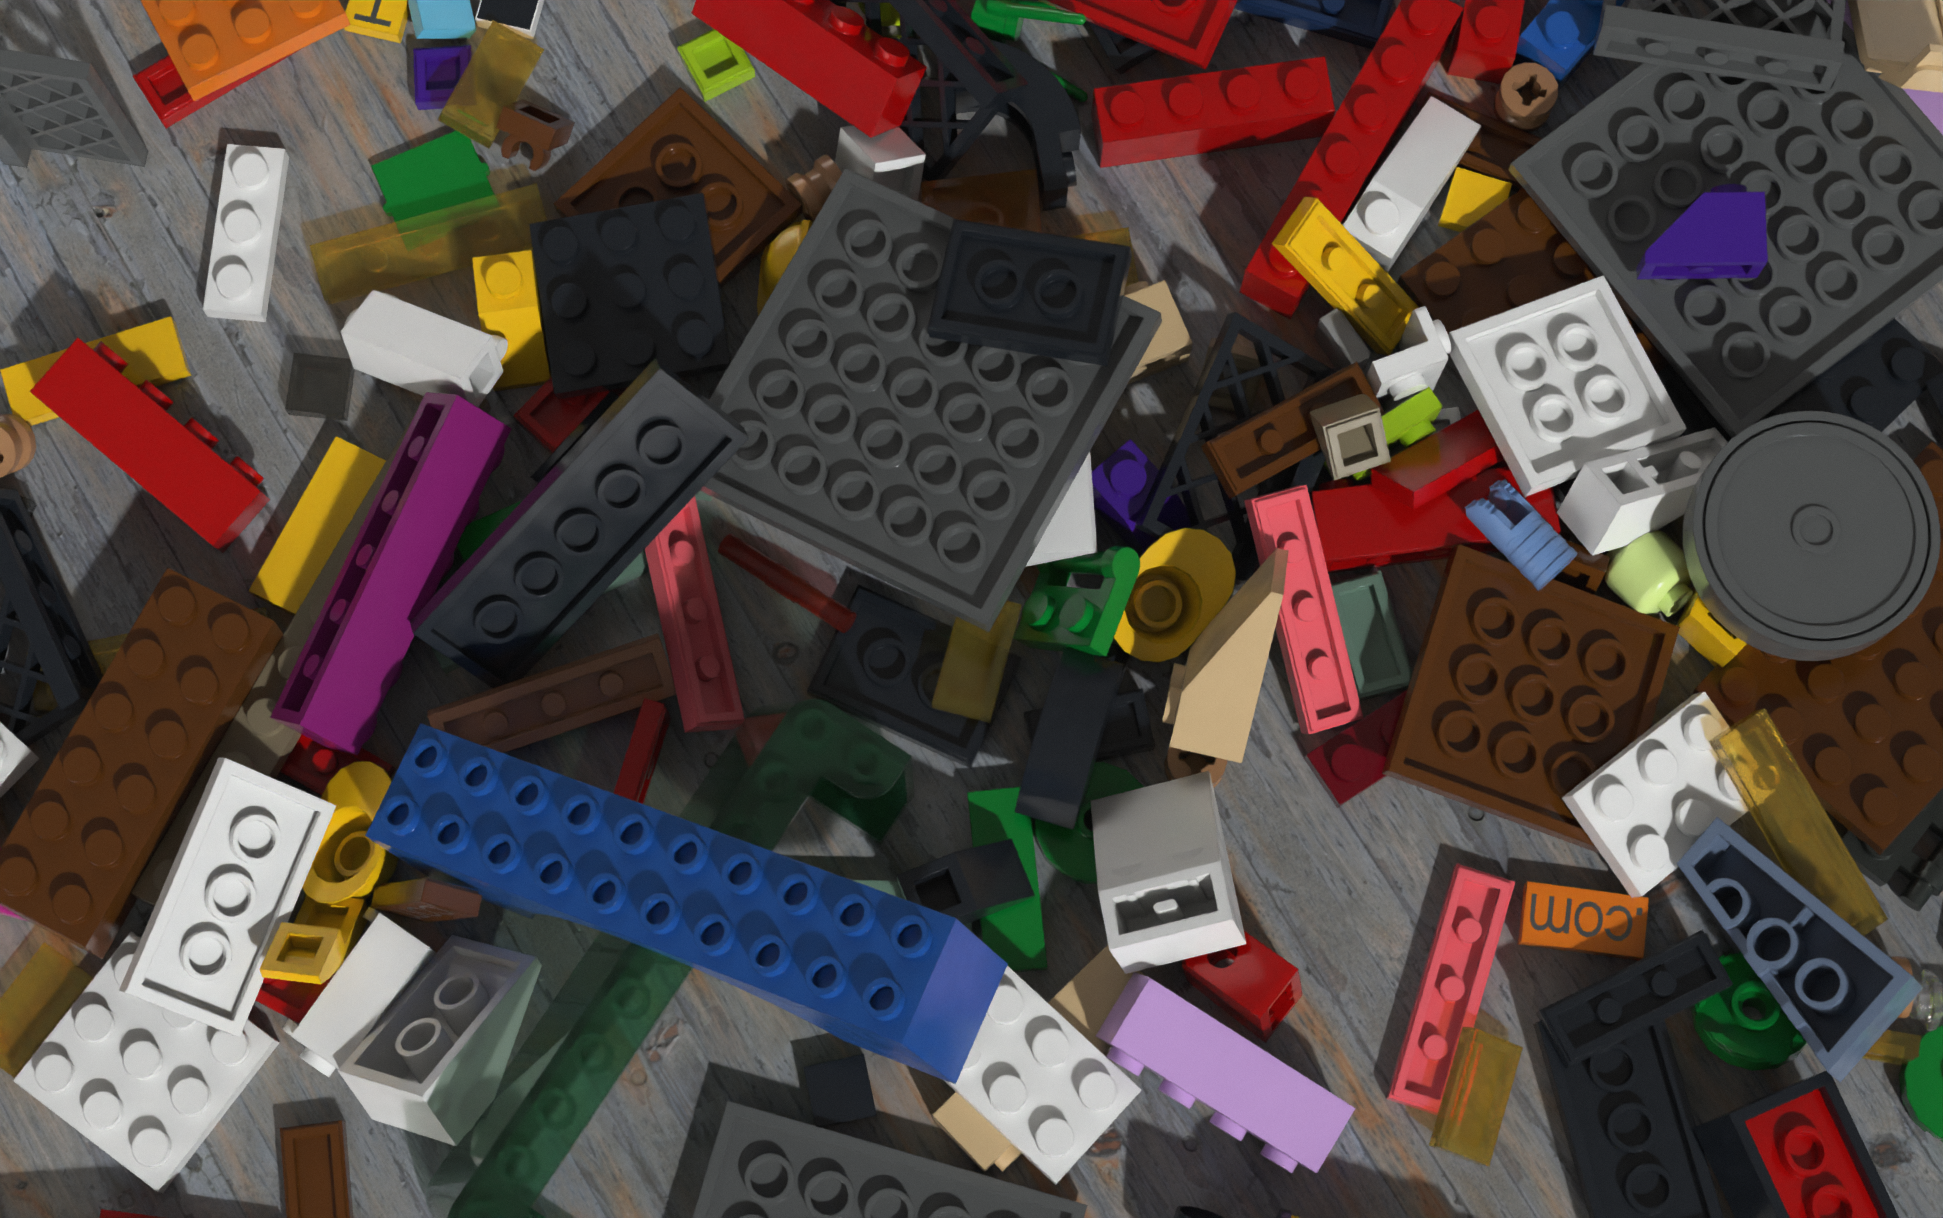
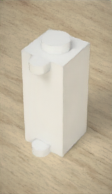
(422, 349)
(359, 993)

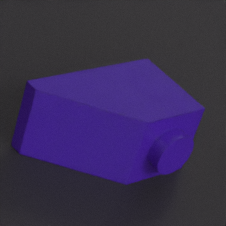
(1712, 239)
(1121, 491)

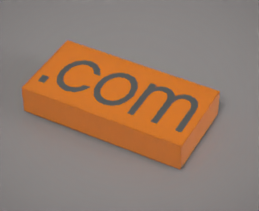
(1583, 921)

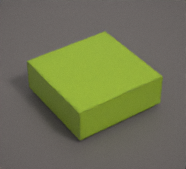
(715, 64)

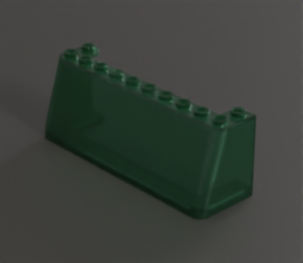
(623, 989)

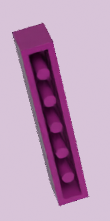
(391, 572)

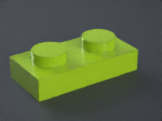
(1407, 424)

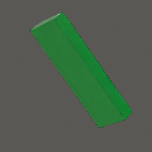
(1016, 931)

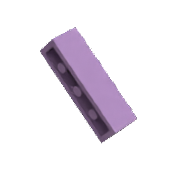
(1225, 1073)

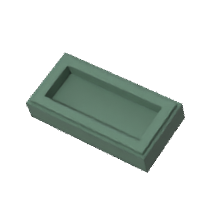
(1371, 636)

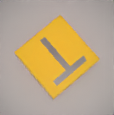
(378, 18)

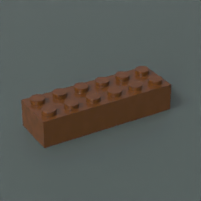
(132, 761)

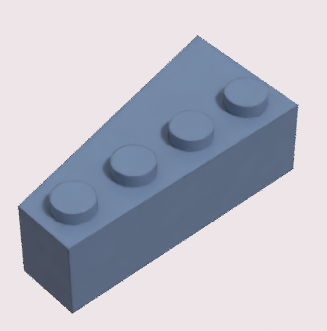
(1811, 960)

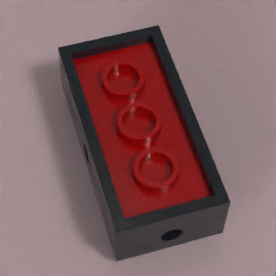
(1795, 1156)

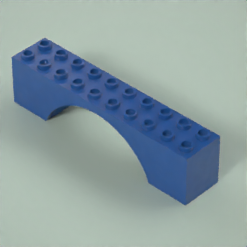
(761, 921)

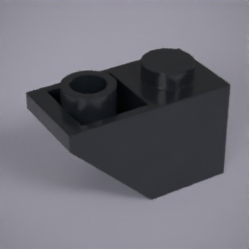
(969, 882)

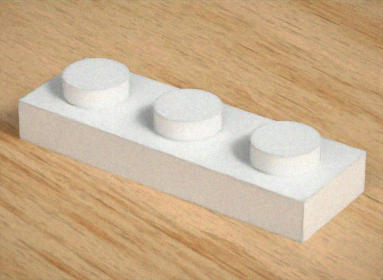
(246, 233)

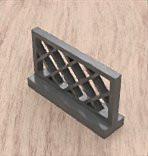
(1727, 46)
(61, 110)

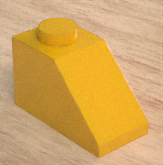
(512, 309)

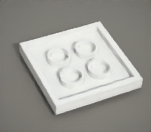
(1563, 384)
(141, 1075)

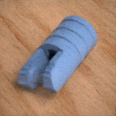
(1521, 534)

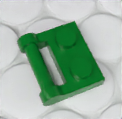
(1079, 616)

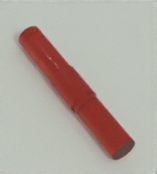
(787, 583)

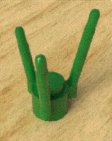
(1004, 20)

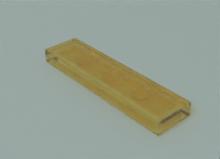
(426, 244)
(1795, 819)

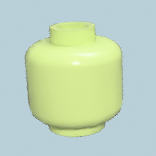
(1650, 574)

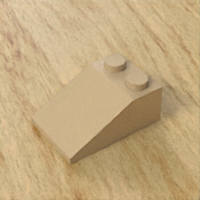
(1219, 686)

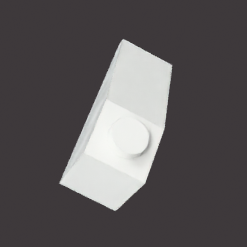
(1410, 181)
(1636, 490)

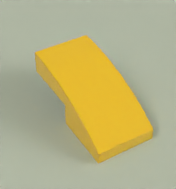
(315, 942)

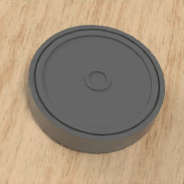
(1811, 535)

